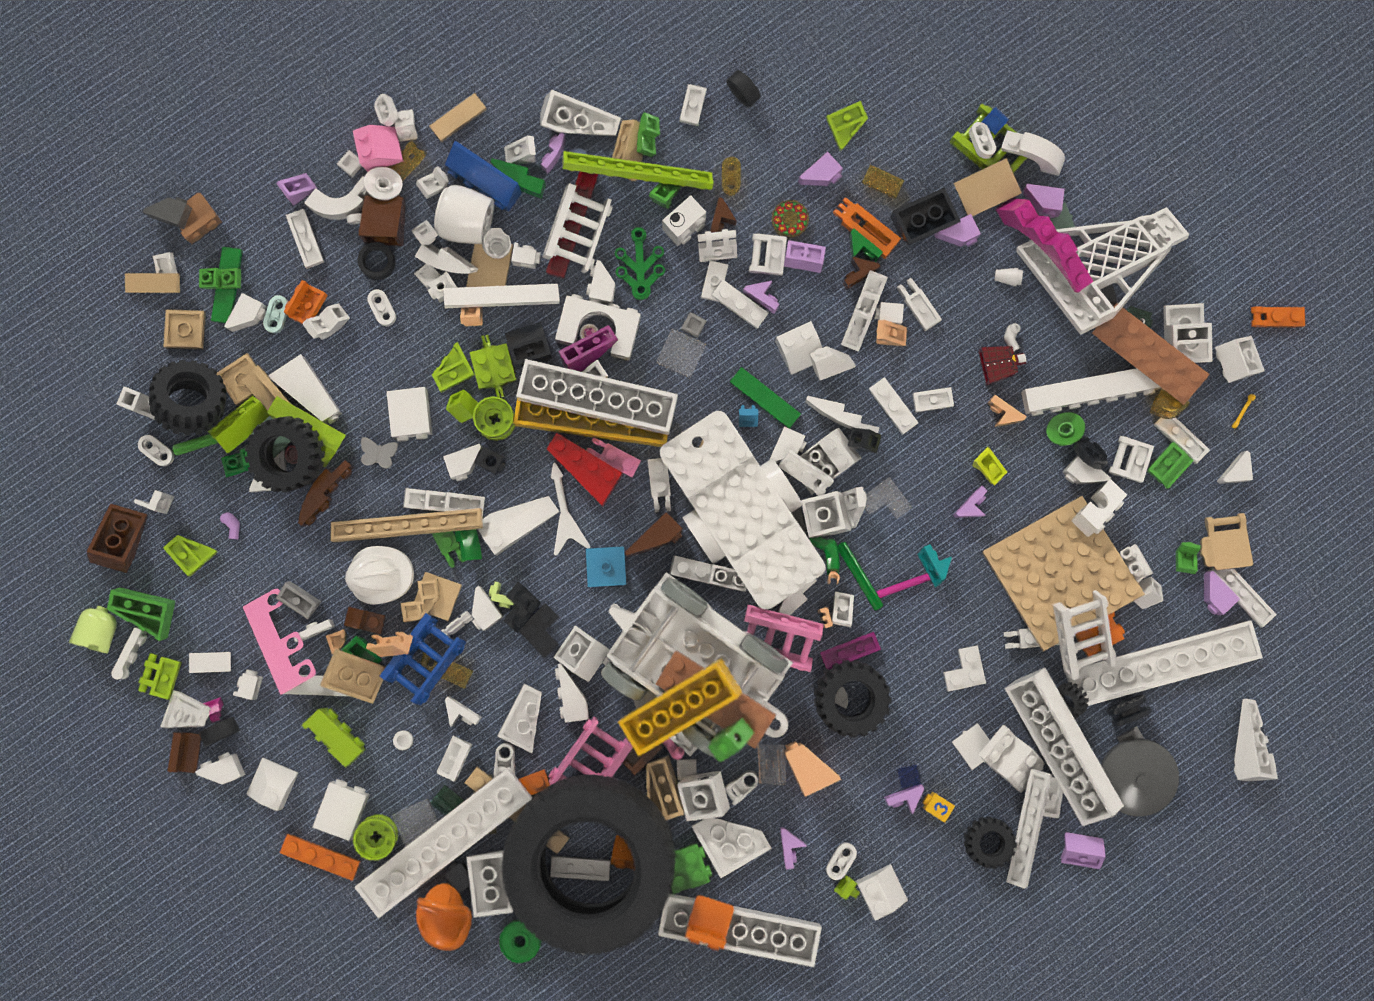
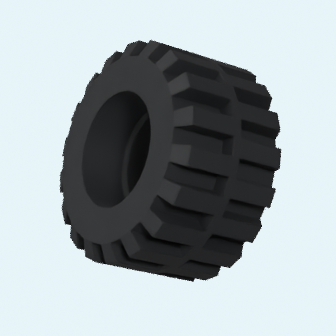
(1004, 850)

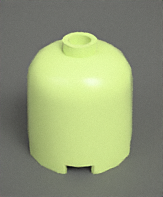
(94, 629)

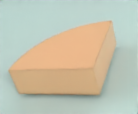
(336, 640)

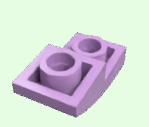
(556, 147)

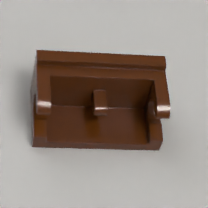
(636, 763)

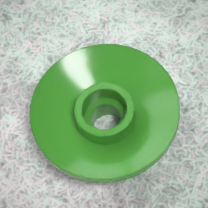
(1062, 423)

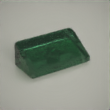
(446, 800)

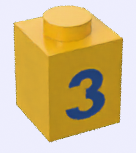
(937, 806)

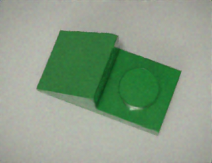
(859, 242)

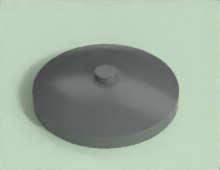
(1142, 776)

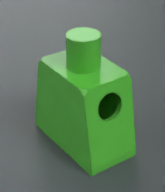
(724, 744)

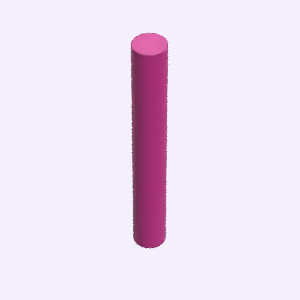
(903, 585)

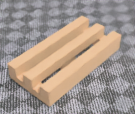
(826, 616)

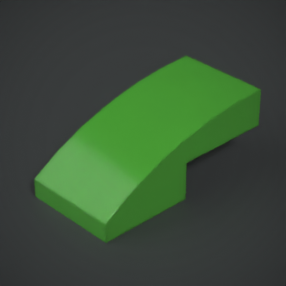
(647, 131)

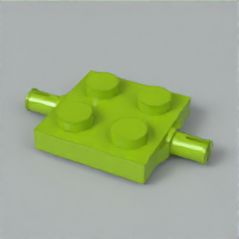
(492, 366)

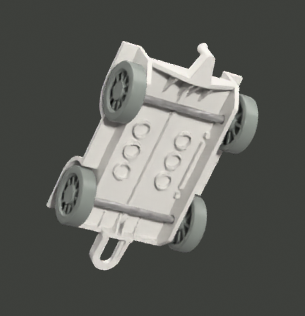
(683, 621)

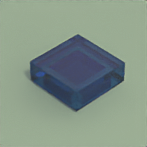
(908, 776)

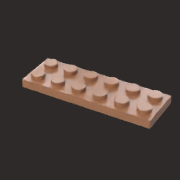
(1152, 355)
(755, 714)

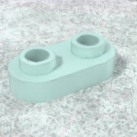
(275, 314)

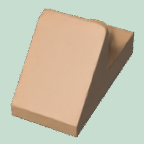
(471, 316)
(891, 333)
(1010, 414)

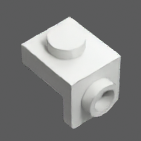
(406, 126)
(433, 183)

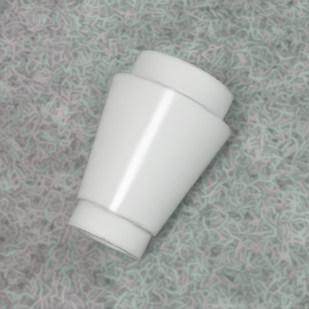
(1009, 276)

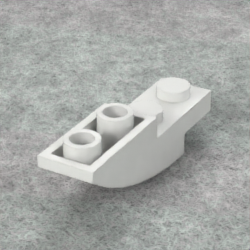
(706, 573)

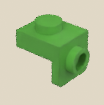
(1187, 557)

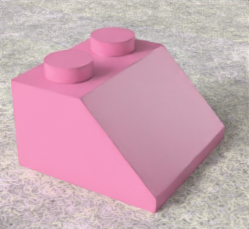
(377, 146)

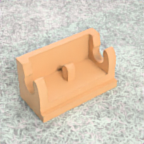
(391, 645)

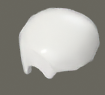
(496, 243)

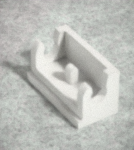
(454, 758)

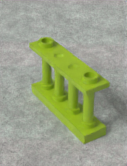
(963, 144)

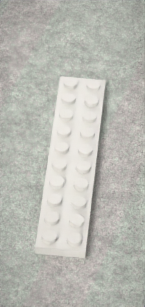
(1169, 662)
(443, 842)

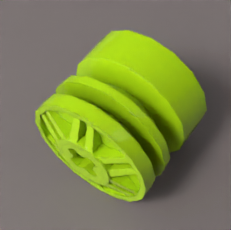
(488, 409)
(369, 846)

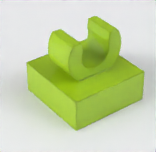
(846, 888)

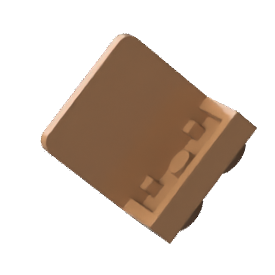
(201, 219)

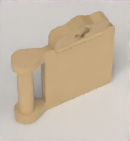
(1226, 548)

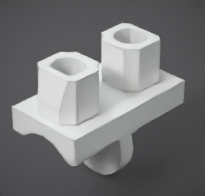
(1136, 562)

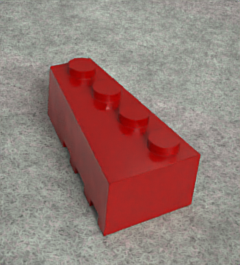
(590, 471)

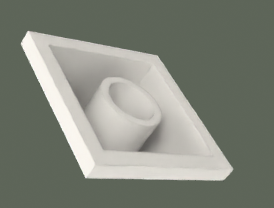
(272, 784)

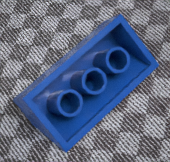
(482, 176)

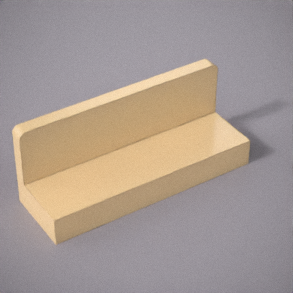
(627, 142)
(263, 387)

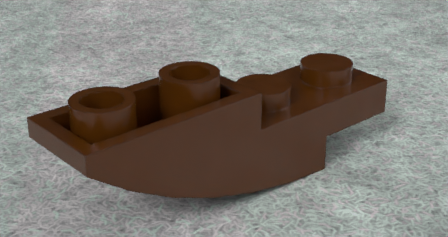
(317, 498)

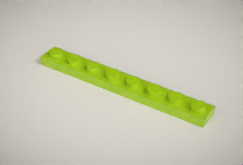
(637, 170)

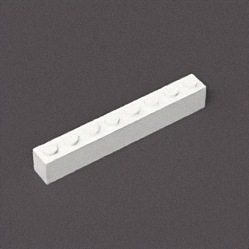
(1087, 390)

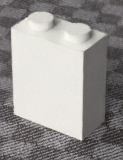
(409, 413)
(341, 809)

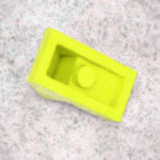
(989, 466)

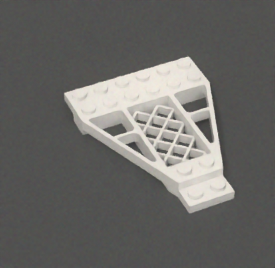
(1090, 306)

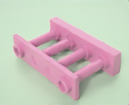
(788, 624)
(610, 764)

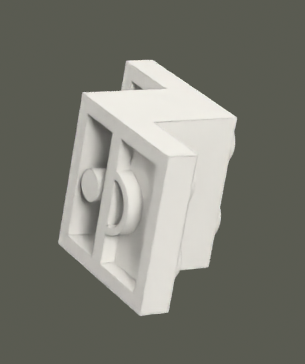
(1188, 332)
(1011, 758)

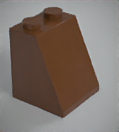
(383, 221)

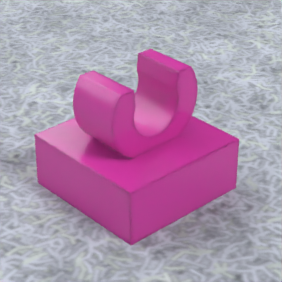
(215, 708)

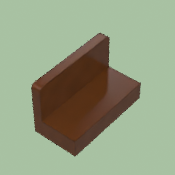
(184, 752)

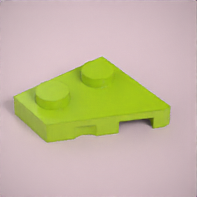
(846, 123)
(453, 369)
(189, 554)

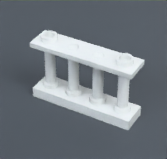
(558, 231)
(1066, 632)

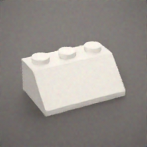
(487, 884)

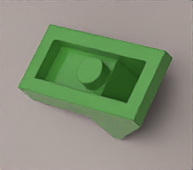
(664, 193)

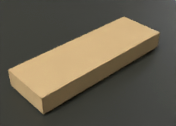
(458, 117)
(152, 283)

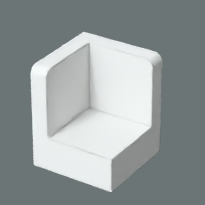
(1152, 592)

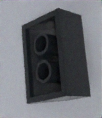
(925, 216)

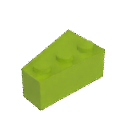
(335, 736)

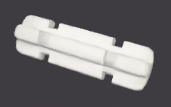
(457, 624)

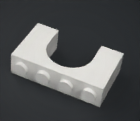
(578, 310)

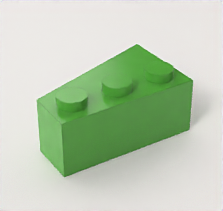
(143, 610)

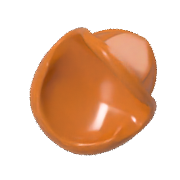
(443, 918)

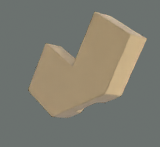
(428, 595)

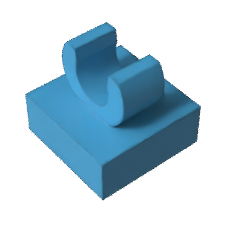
(748, 417)

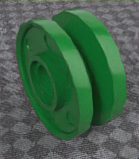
(514, 951)

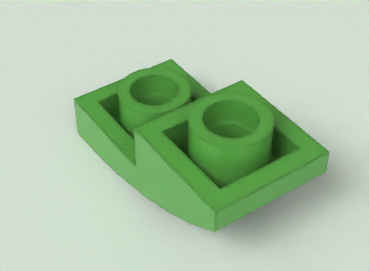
(220, 278)

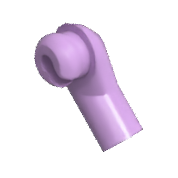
(232, 523)

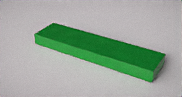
(225, 298)
(765, 398)

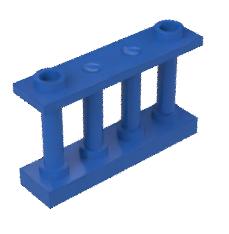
(398, 662)

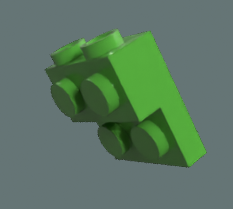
(690, 868)

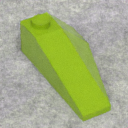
(331, 437)

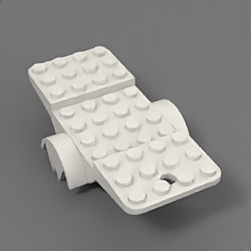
(742, 510)

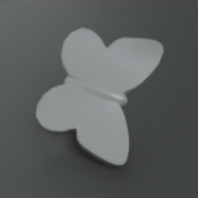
(377, 453)

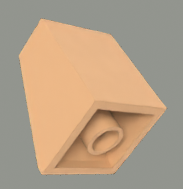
(808, 769)

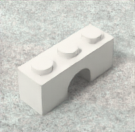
(1108, 498)

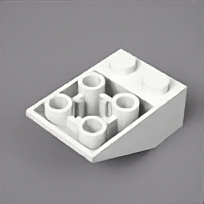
(831, 455)

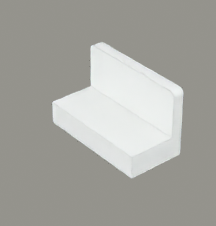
(159, 502)

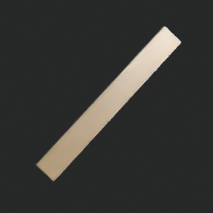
(406, 525)

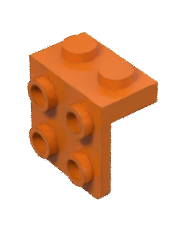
(709, 922)

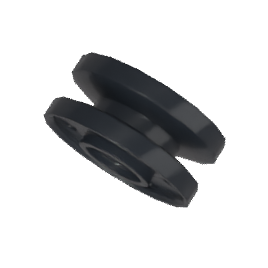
(1129, 710)

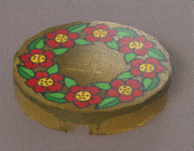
(790, 219)

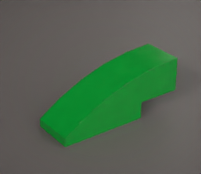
(520, 174)

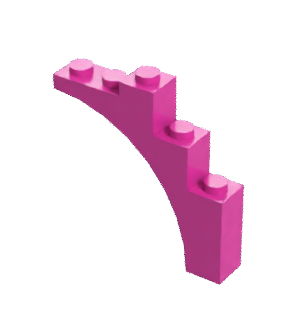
(1040, 229)

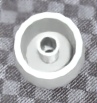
(463, 215)

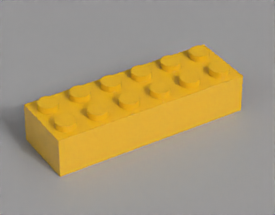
(680, 707)

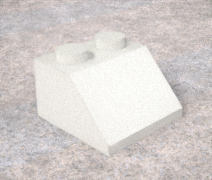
(797, 345)
(1239, 359)
(826, 515)
(581, 653)
(882, 892)

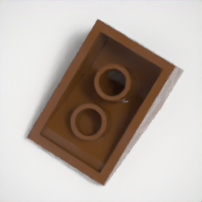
(658, 535)
(117, 538)

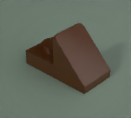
(722, 214)
(862, 267)
(364, 620)

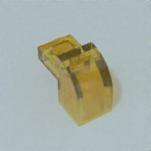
(1167, 406)

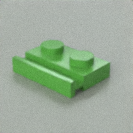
(1170, 465)

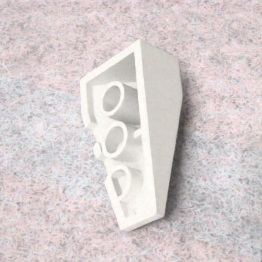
(573, 116)
(512, 524)
(1251, 753)

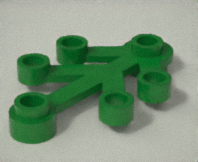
(640, 266)

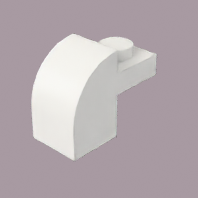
(327, 323)

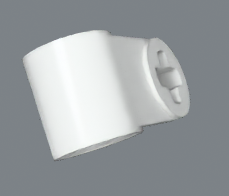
(502, 762)
(740, 787)

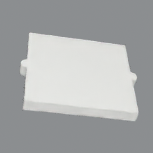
(971, 744)

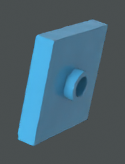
(605, 566)

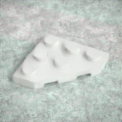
(730, 843)

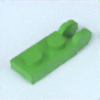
(447, 543)

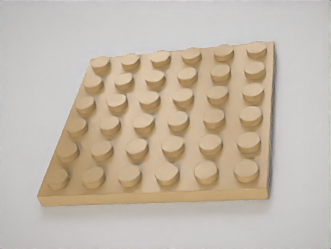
(1060, 564)

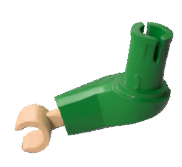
(831, 554)

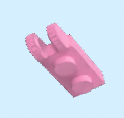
(616, 458)

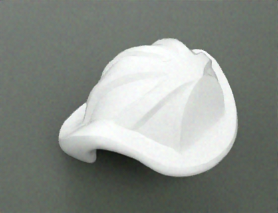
(379, 574)

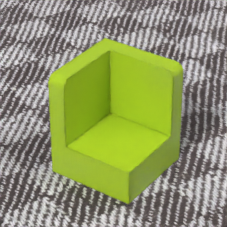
(461, 406)

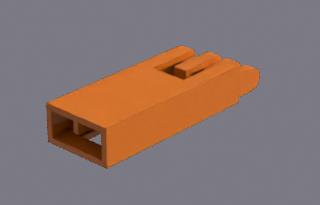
(872, 230)

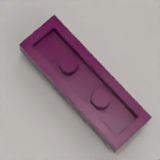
(850, 650)

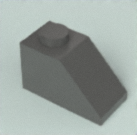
(170, 211)

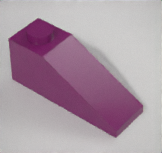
(587, 350)

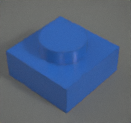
(995, 120)

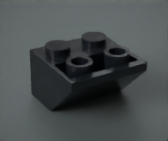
(528, 344)

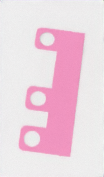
(274, 649)

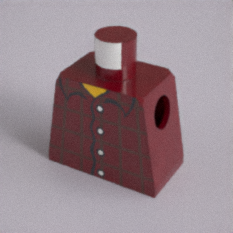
(999, 363)

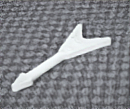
(567, 527)

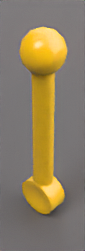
(1251, 397)

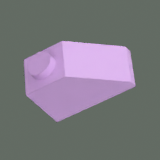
(822, 172)
(1045, 200)
(962, 233)
(1218, 594)

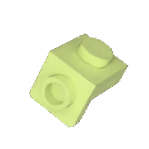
(496, 597)

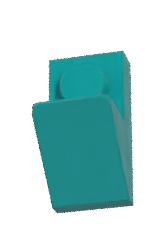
(936, 569)

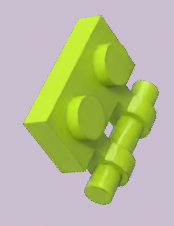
(164, 679)

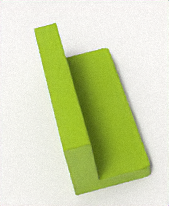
(239, 424)

